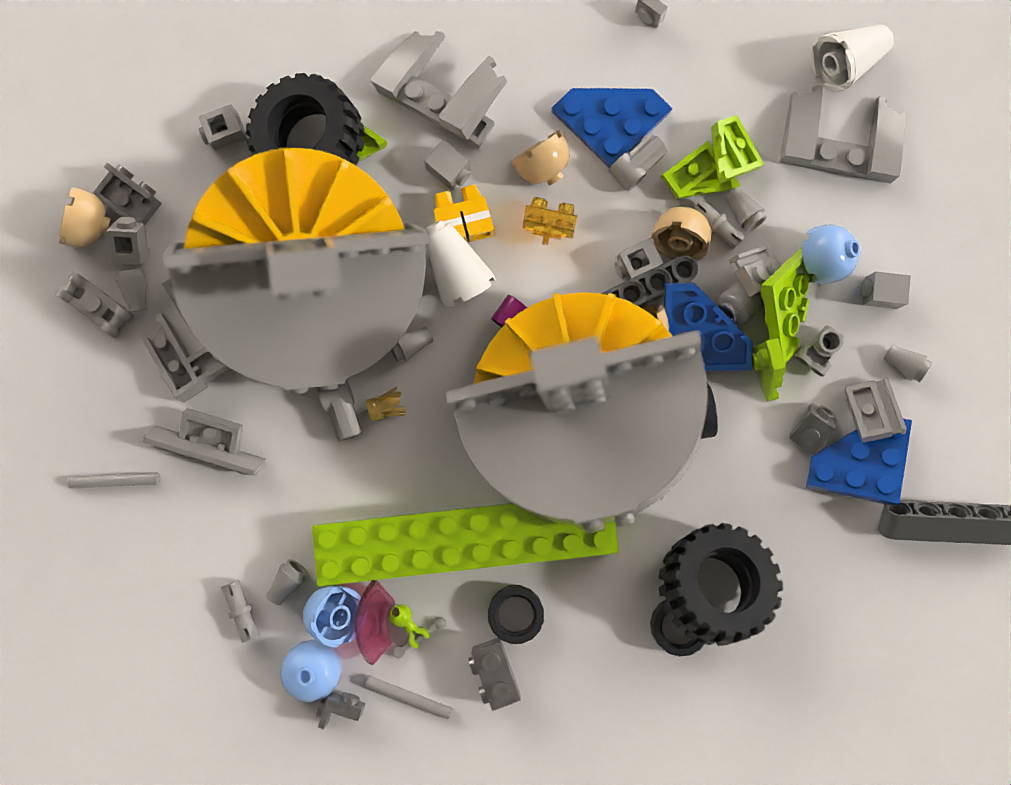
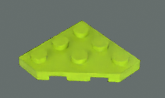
(786, 302)

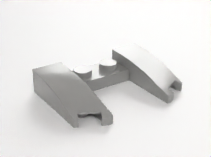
(458, 114)
(876, 162)
(182, 373)

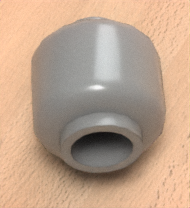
(738, 304)

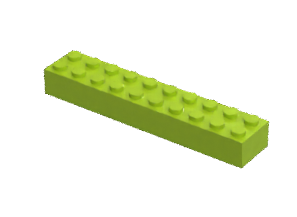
(448, 543)

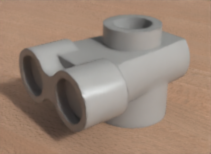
(816, 355)

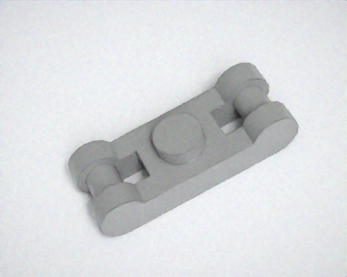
(94, 304)

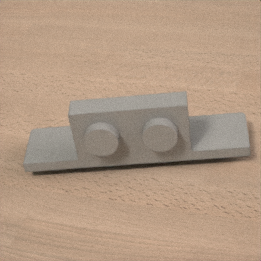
(207, 439)

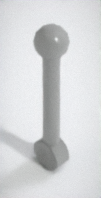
(399, 651)

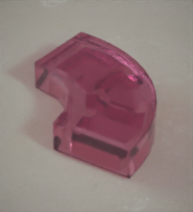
(371, 622)

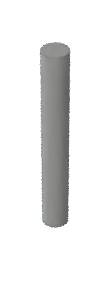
(114, 480)
(408, 697)

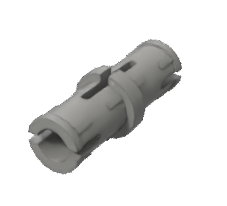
(719, 224)
(240, 611)

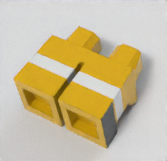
(473, 209)

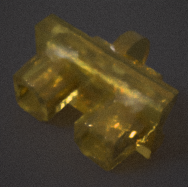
(549, 222)

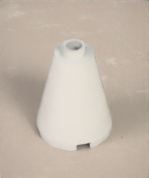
(849, 54)
(455, 265)

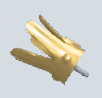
(381, 407)

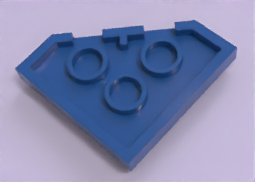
(611, 118)
(722, 341)
(862, 470)

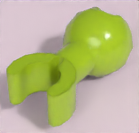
(405, 621)

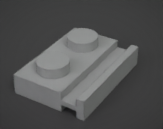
(754, 268)
(875, 410)

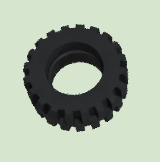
(296, 99)
(756, 579)

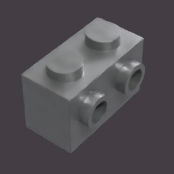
(496, 674)

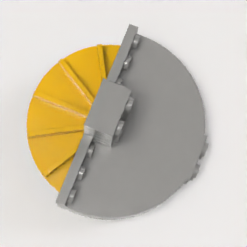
(297, 270)
(584, 409)

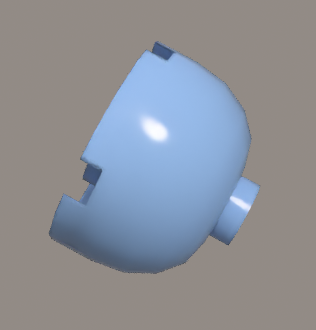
(830, 253)
(331, 615)
(310, 671)

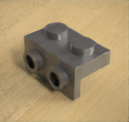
(126, 196)

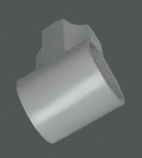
(632, 167)
(340, 407)

